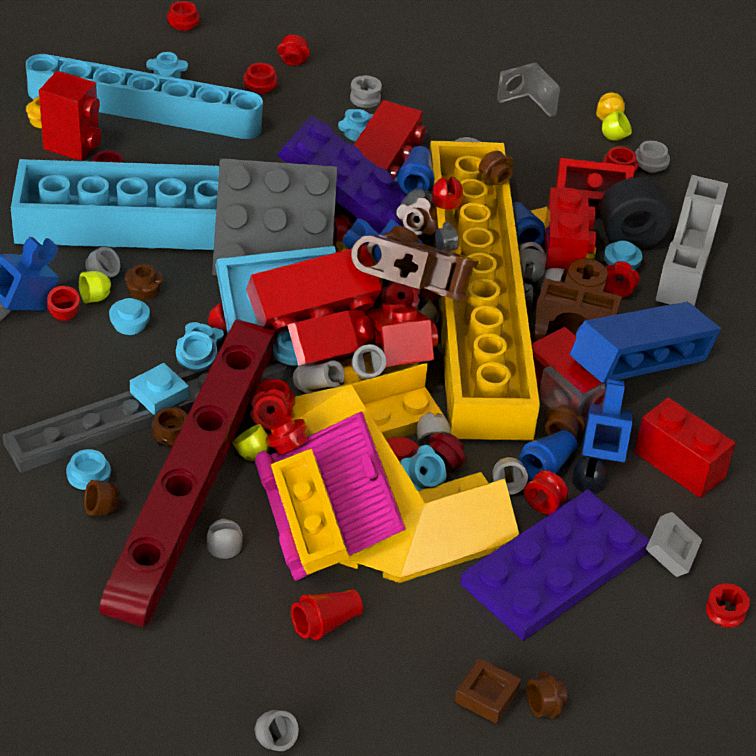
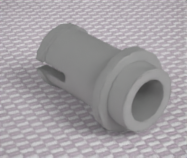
(313, 377)

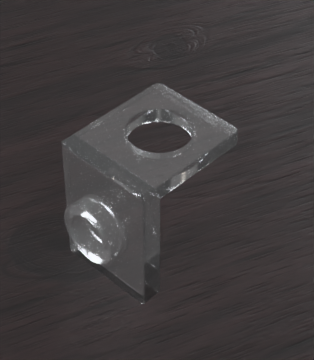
(534, 83)
(558, 391)

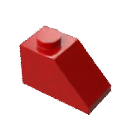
(330, 336)

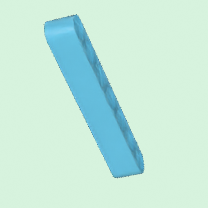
(158, 97)

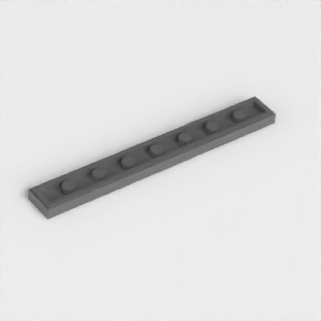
(102, 422)

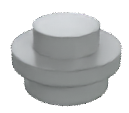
(652, 156)

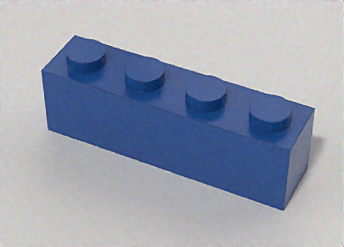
(644, 341)

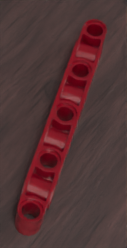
(187, 476)

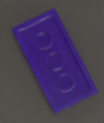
(360, 185)
(554, 564)

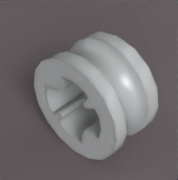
(365, 91)

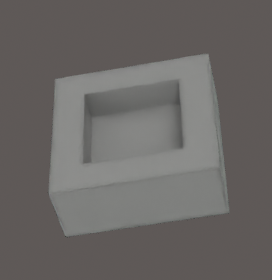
(674, 544)

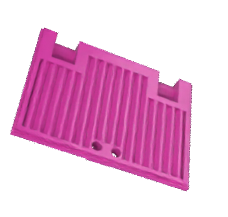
(348, 467)

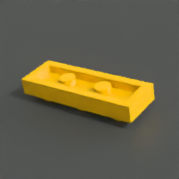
(309, 512)

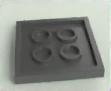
(273, 208)

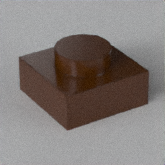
(487, 690)

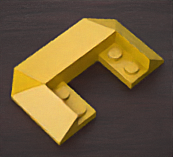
(441, 522)

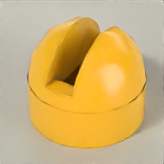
(608, 104)

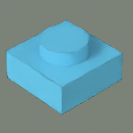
(159, 388)

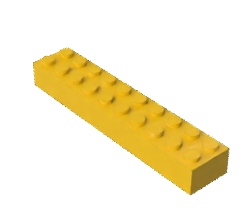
(488, 337)

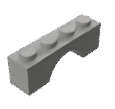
(692, 241)

